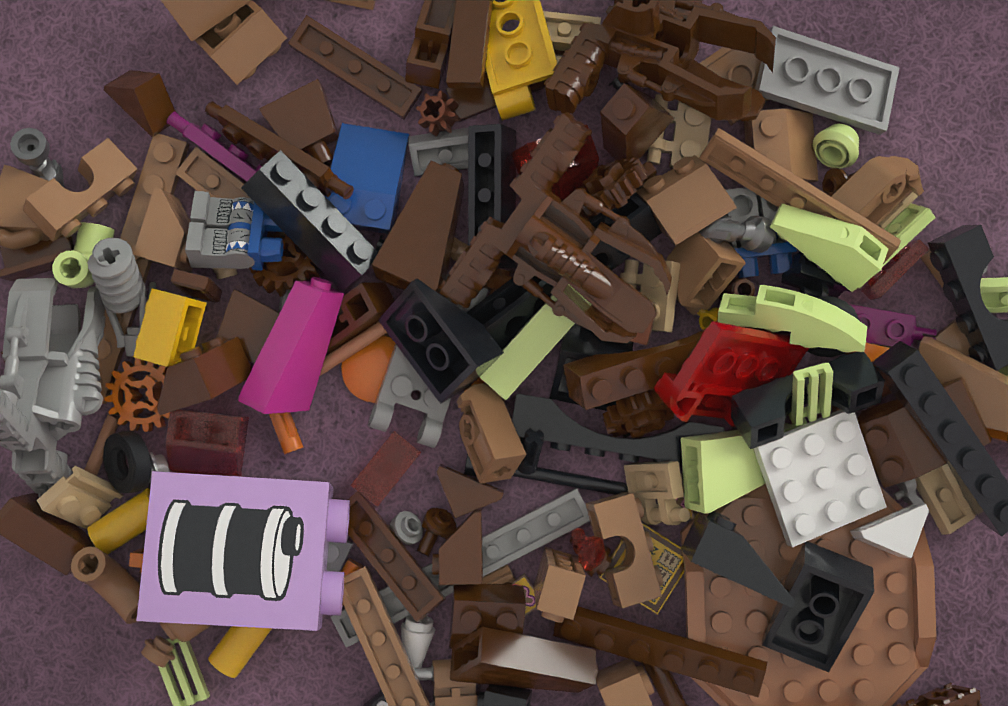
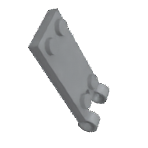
(397, 388)

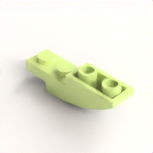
(808, 319)

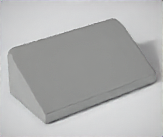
(444, 148)

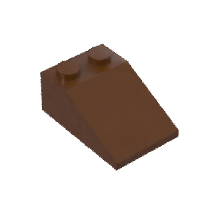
(899, 444)

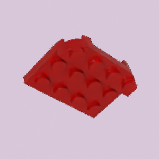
(723, 365)

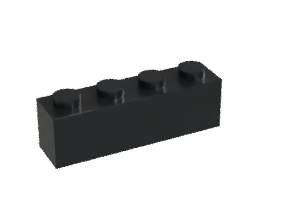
(489, 177)
(310, 220)

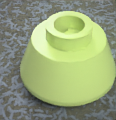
(837, 146)

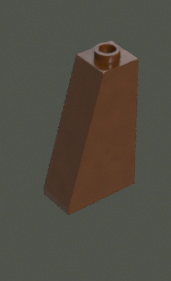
(424, 231)
(522, 662)

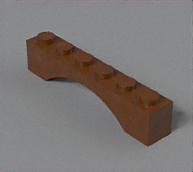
(620, 375)

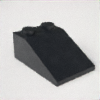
(439, 340)
(723, 550)
(829, 601)

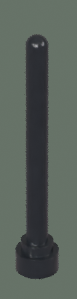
(564, 479)

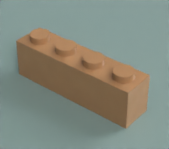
(558, 585)

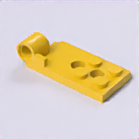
(518, 56)

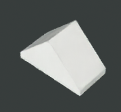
(895, 532)

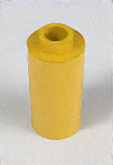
(121, 523)
(237, 649)

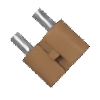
(444, 690)

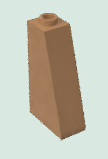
(984, 384)

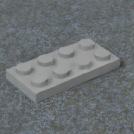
(829, 81)

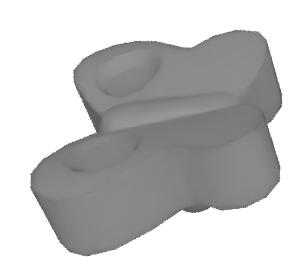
(908, 493)

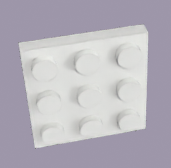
(820, 477)

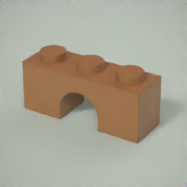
(61, 210)
(636, 577)

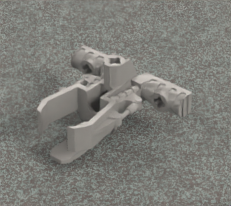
(47, 377)

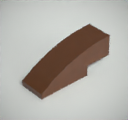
(431, 43)

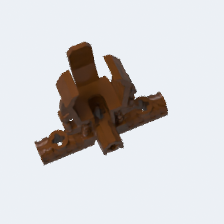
(658, 45)
(556, 244)

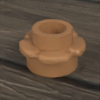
(158, 651)

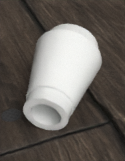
(417, 639)

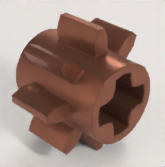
(429, 113)

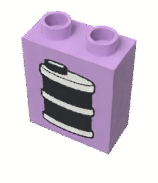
(241, 552)

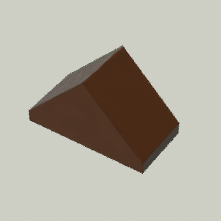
(142, 98)
(466, 492)

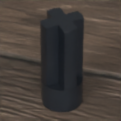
(532, 445)

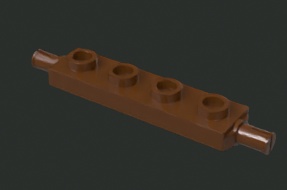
(266, 144)

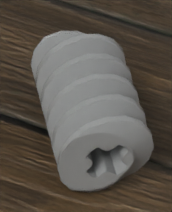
(116, 275)

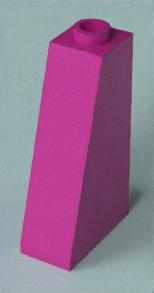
(294, 351)

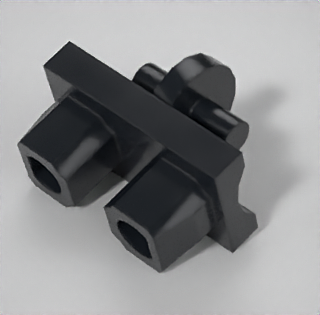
(811, 279)

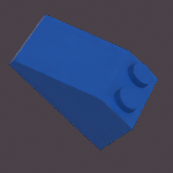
(374, 166)

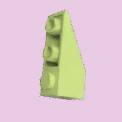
(834, 245)

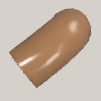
(108, 580)

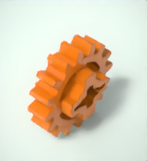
(133, 406)

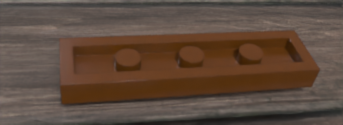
(355, 67)
(392, 559)

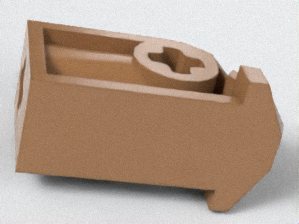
(880, 187)
(489, 434)

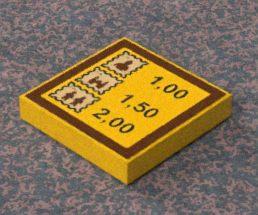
(668, 559)

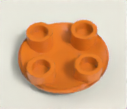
(367, 368)

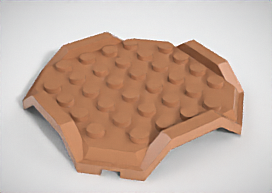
(883, 651)

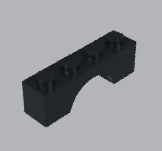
(961, 262)
(762, 410)

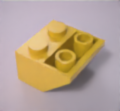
(168, 327)

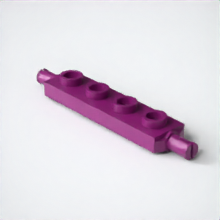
(208, 140)
(890, 327)

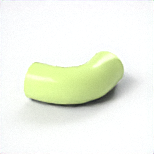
(72, 266)

